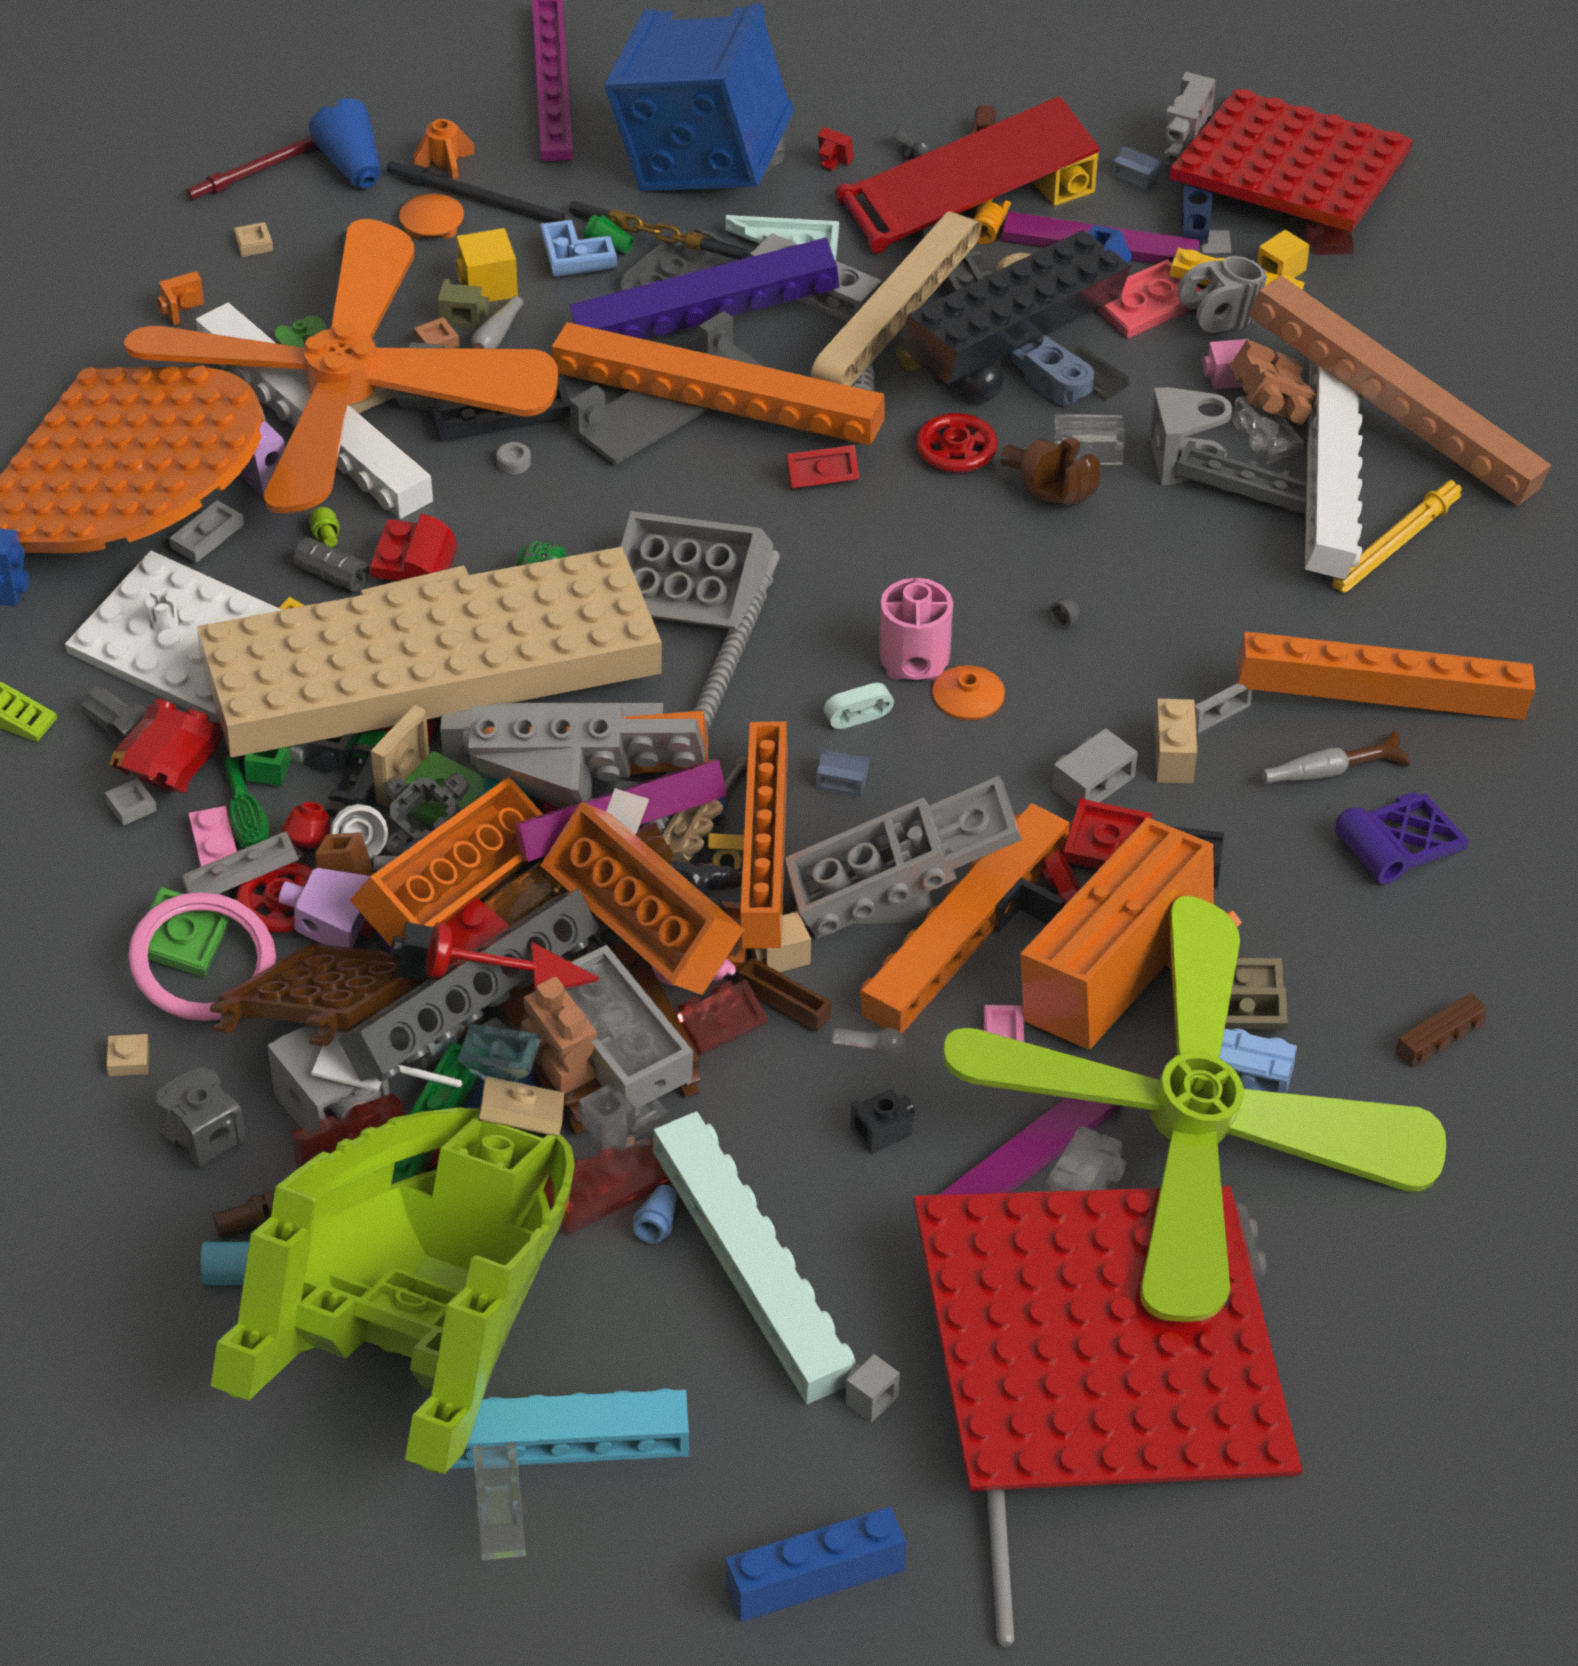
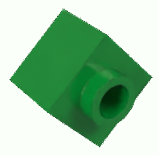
(268, 766)

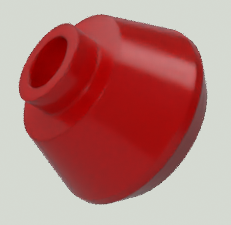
(307, 825)

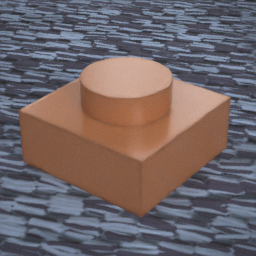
(437, 333)

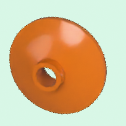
(968, 692)

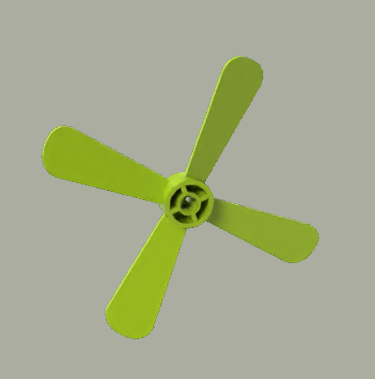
(1200, 1104)

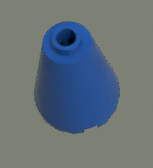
(348, 141)

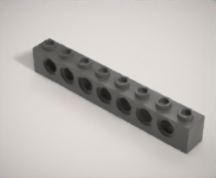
(466, 988)

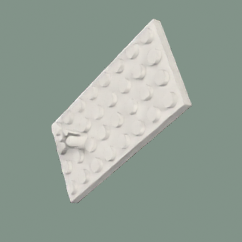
(151, 632)

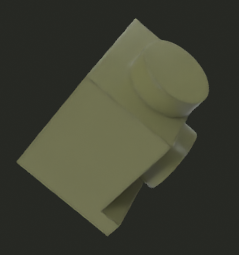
(462, 305)

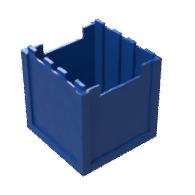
(699, 100)

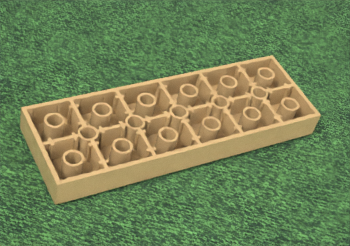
(430, 646)

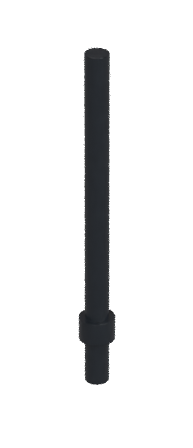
(419, 175)

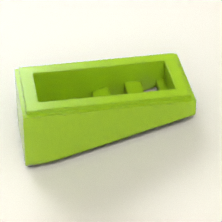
(29, 708)

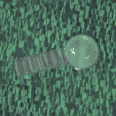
(886, 1042)

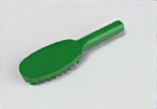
(246, 814)

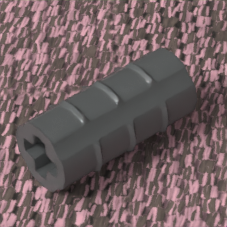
(331, 564)

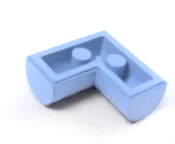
(575, 256)

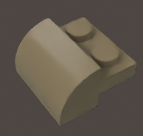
(1258, 995)

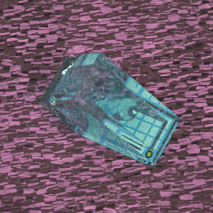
(499, 1052)

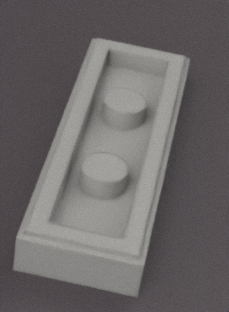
(241, 866)

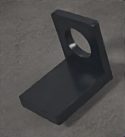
(1029, 899)

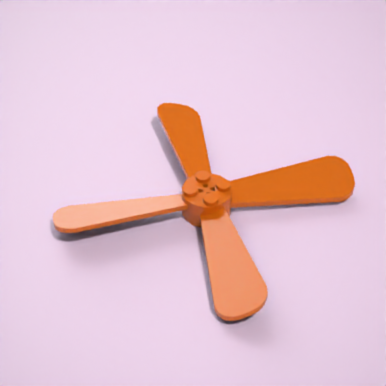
(348, 367)

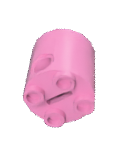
(915, 629)

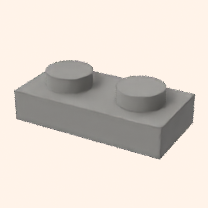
(206, 531)

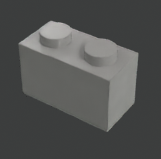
(1094, 769)

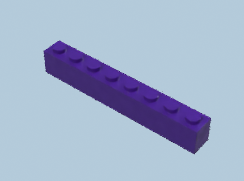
(703, 294)

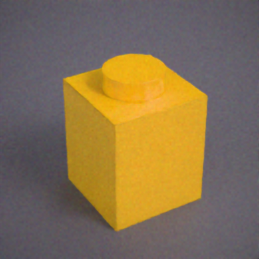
(1284, 255)

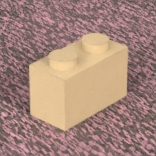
(1175, 741)

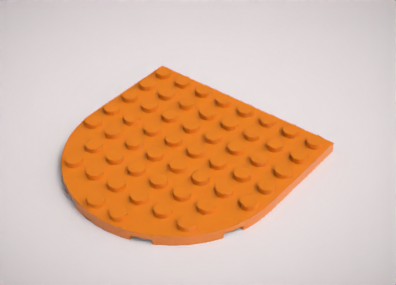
(128, 455)

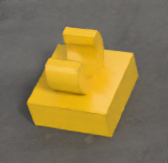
(726, 845)

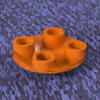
(431, 216)

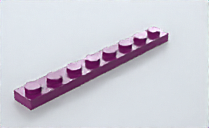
(552, 80)

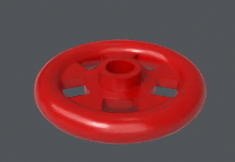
(957, 442)
(276, 920)

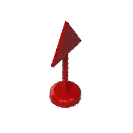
(543, 964)

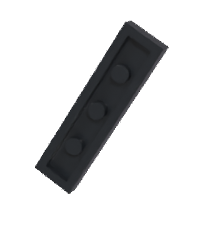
(466, 420)

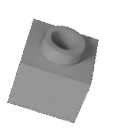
(872, 1387)

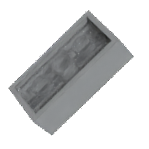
(634, 1039)

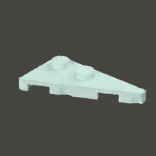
(794, 230)

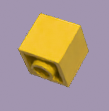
(1069, 182)
(487, 262)

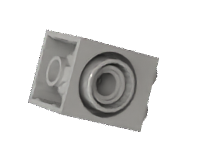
(305, 1095)

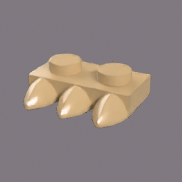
(688, 828)

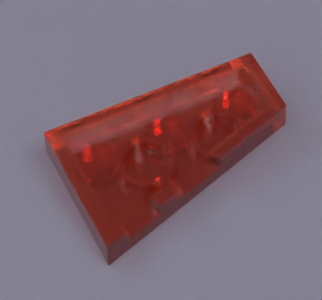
(332, 1131)

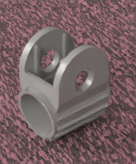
(1231, 284)

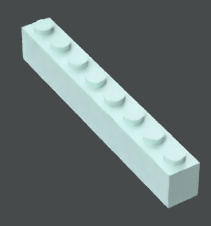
(753, 1257)

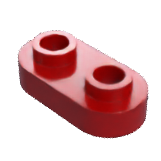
(1061, 875)

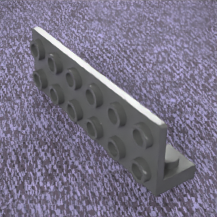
(641, 418)

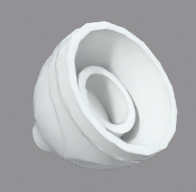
(365, 820)

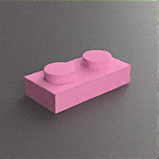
(212, 834)

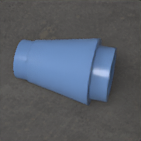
(655, 1217)

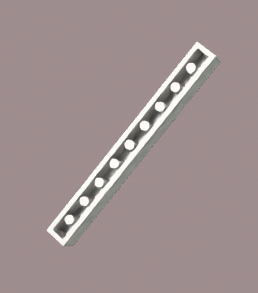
(364, 451)
(1333, 476)

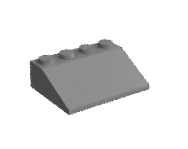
(696, 567)

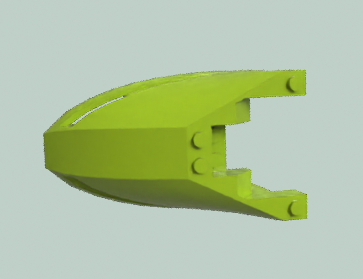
(404, 1264)

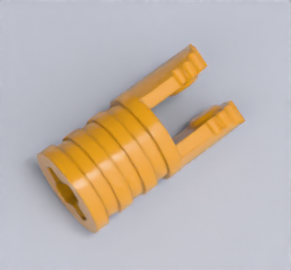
(991, 218)

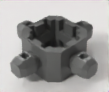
(407, 799)

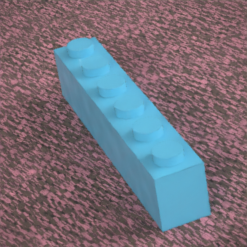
(584, 1427)

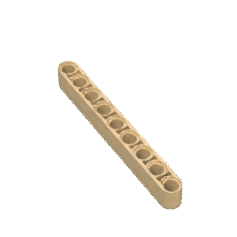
(897, 297)

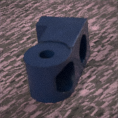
(1196, 217)

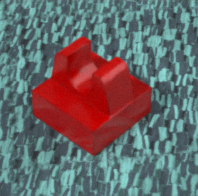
(834, 148)

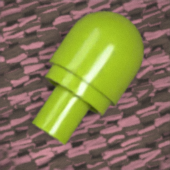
(324, 525)

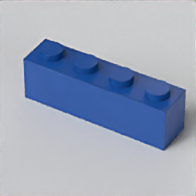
(815, 1564)

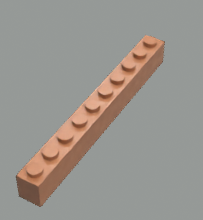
(1400, 390)

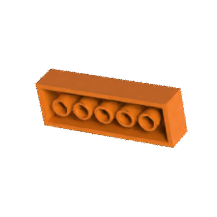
(449, 865)
(642, 898)

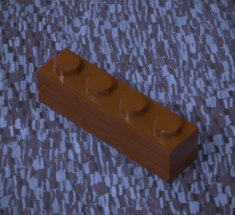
(786, 995)
(1441, 1030)

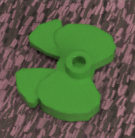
(299, 332)

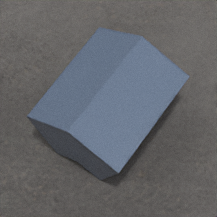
(1136, 168)
(842, 773)

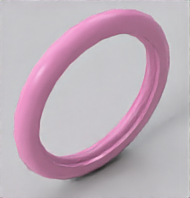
(184, 903)

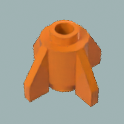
(443, 145)

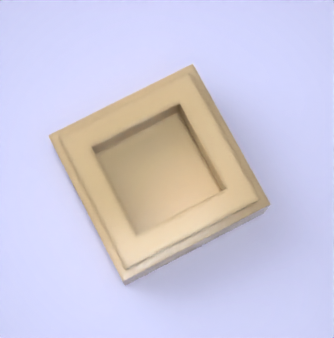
(253, 239)

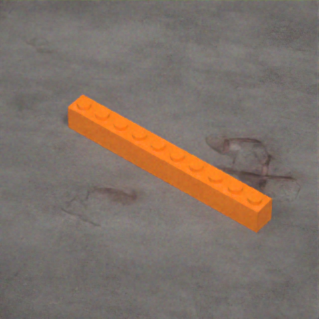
(719, 383)

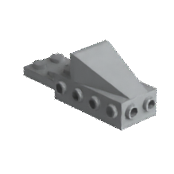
(560, 763)
(893, 861)

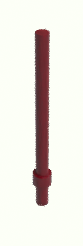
(218, 181)

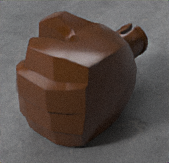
(1053, 473)

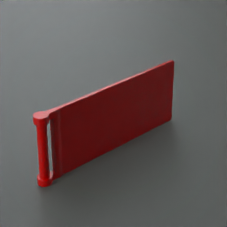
(968, 171)

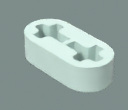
(858, 705)

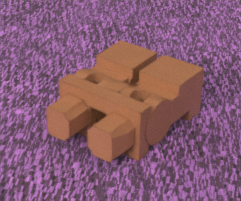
(1273, 381)
(564, 1035)

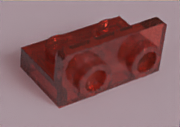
(1328, 239)
(721, 1017)

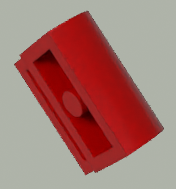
(413, 549)

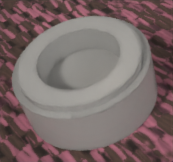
(513, 458)

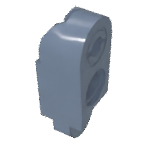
(1054, 371)

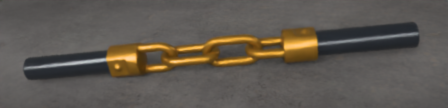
(692, 240)

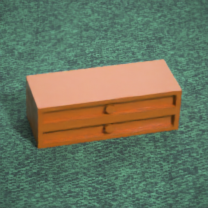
(1113, 934)

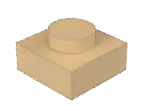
(128, 1055)

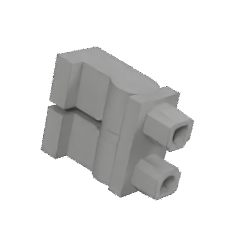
(1188, 115)

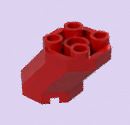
(167, 746)

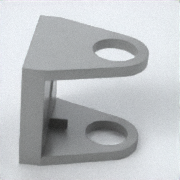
(1175, 417)

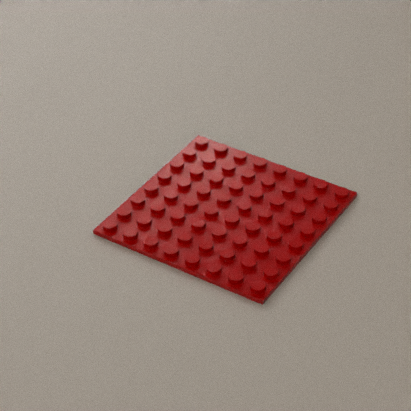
(1067, 1370)

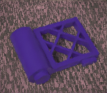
(1381, 846)

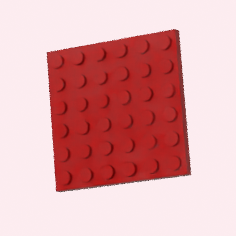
(1292, 159)

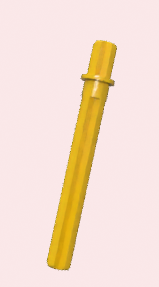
(1434, 505)

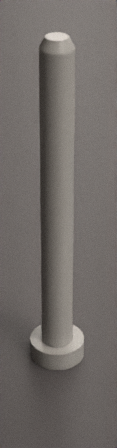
(1000, 1567)

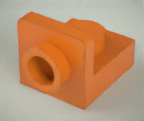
(180, 294)

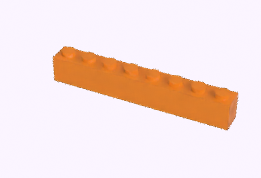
(1385, 675)
(764, 836)
(958, 924)

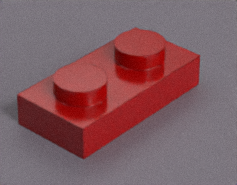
(822, 466)

